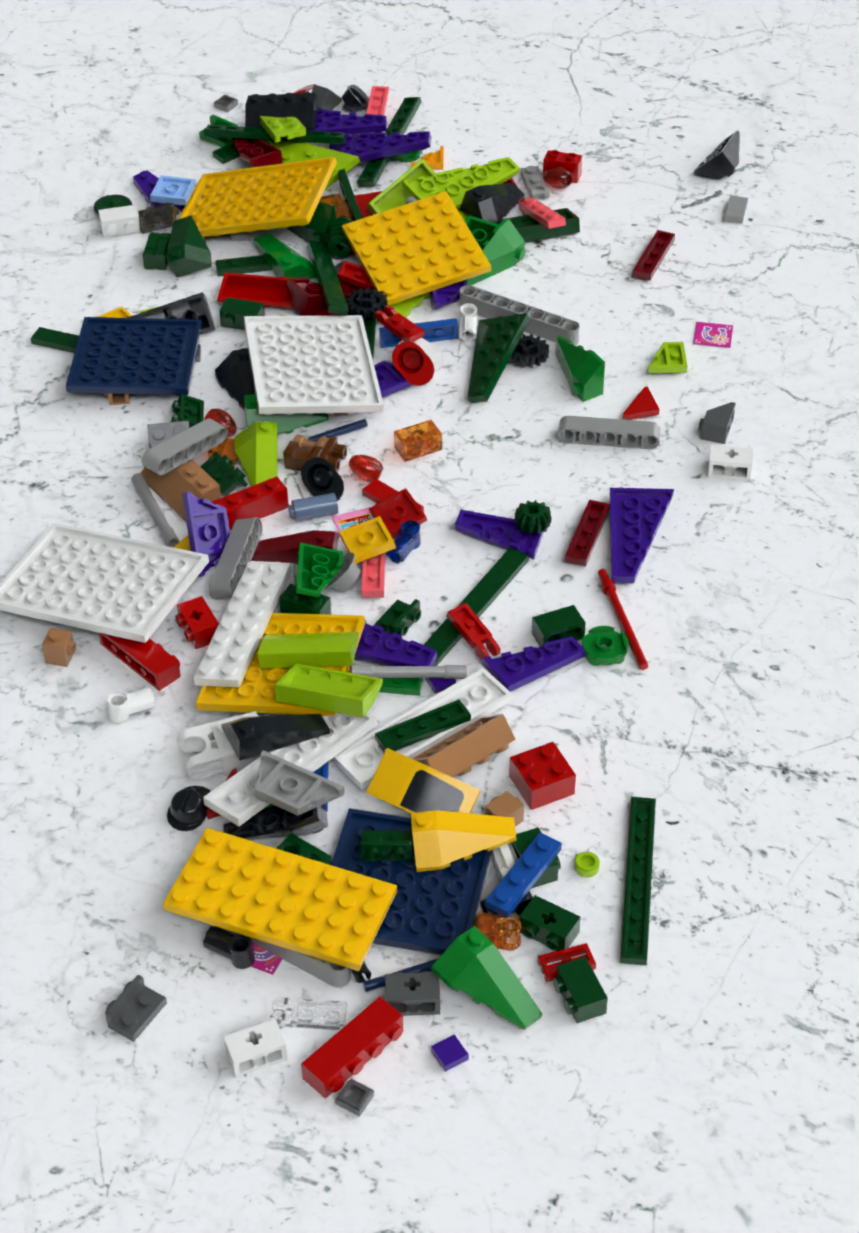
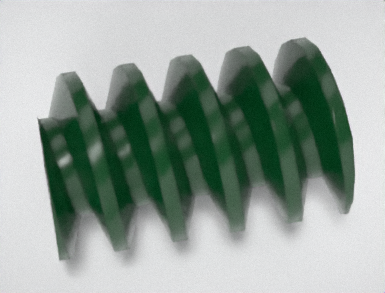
(337, 242)

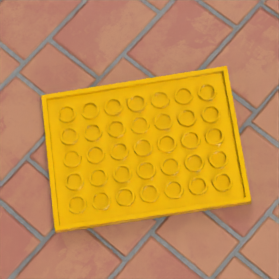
(258, 197)

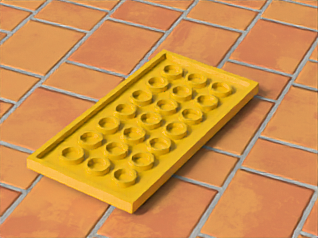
(281, 898)

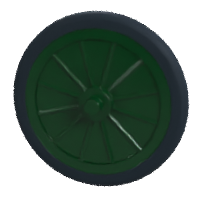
(111, 201)

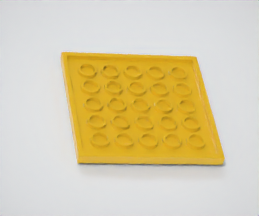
(416, 248)
(258, 685)

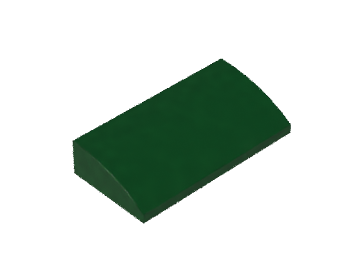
(533, 230)

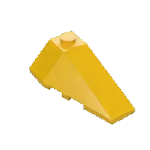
(449, 836)

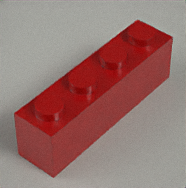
(255, 501)
(145, 659)
(352, 1047)

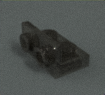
(157, 217)

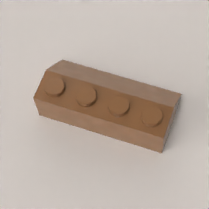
(185, 478)
(469, 746)

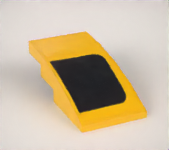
(419, 787)

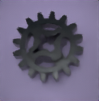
(366, 302)
(530, 351)

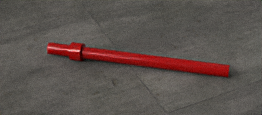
(609, 589)

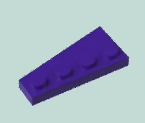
(498, 531)
(391, 649)
(533, 663)

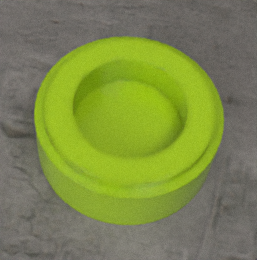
(586, 864)

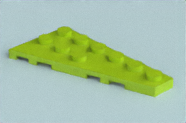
(302, 151)
(460, 180)

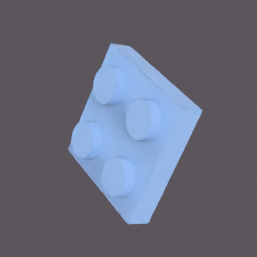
(173, 190)

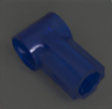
(405, 542)

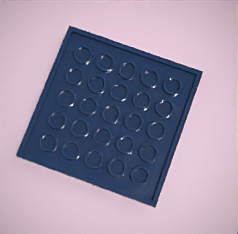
(134, 356)
(428, 905)

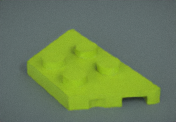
(282, 127)

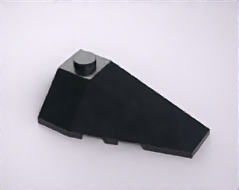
(723, 159)
(491, 201)
(191, 307)
(236, 375)
(277, 823)

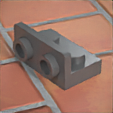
(134, 1009)

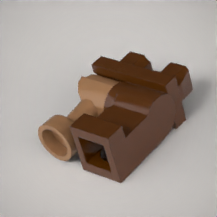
(302, 450)

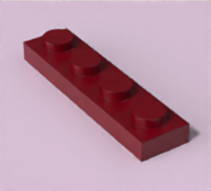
(653, 255)
(587, 533)

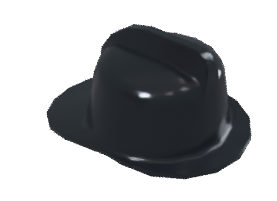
(355, 98)
(321, 478)
(188, 808)

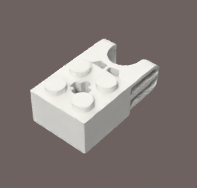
(215, 750)

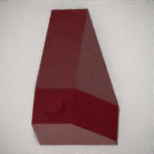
(257, 152)
(307, 295)
(285, 548)

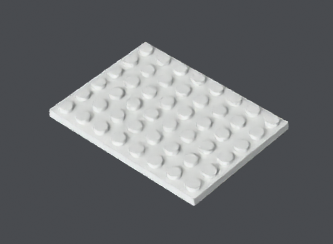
(312, 365)
(100, 582)

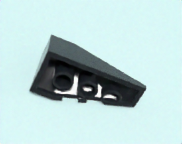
(268, 733)

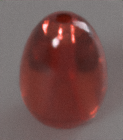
(558, 177)
(222, 418)
(366, 467)

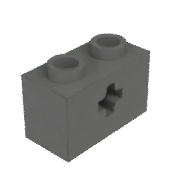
(413, 993)

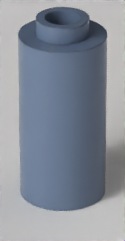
(313, 507)

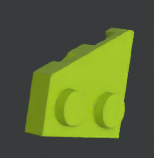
(669, 359)

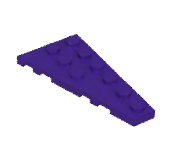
(336, 122)
(379, 145)
(633, 526)

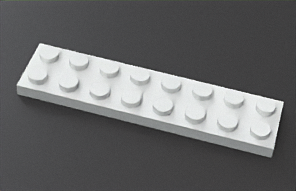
(243, 624)
(477, 692)
(236, 796)

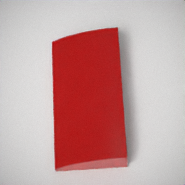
(257, 288)

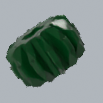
(533, 517)

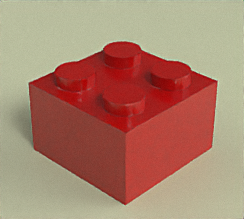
(542, 775)

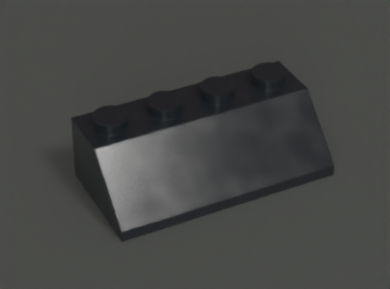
(302, 106)

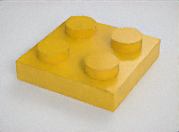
(367, 539)

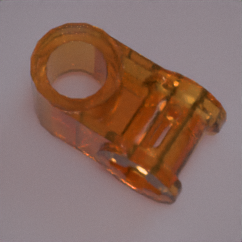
(497, 930)

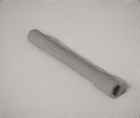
(166, 531)
(445, 671)

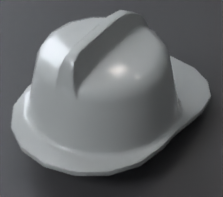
(347, 576)

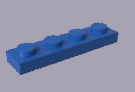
(433, 332)
(523, 875)

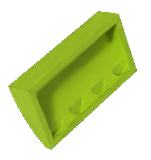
(395, 194)
(308, 649)
(328, 690)

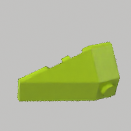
(258, 451)

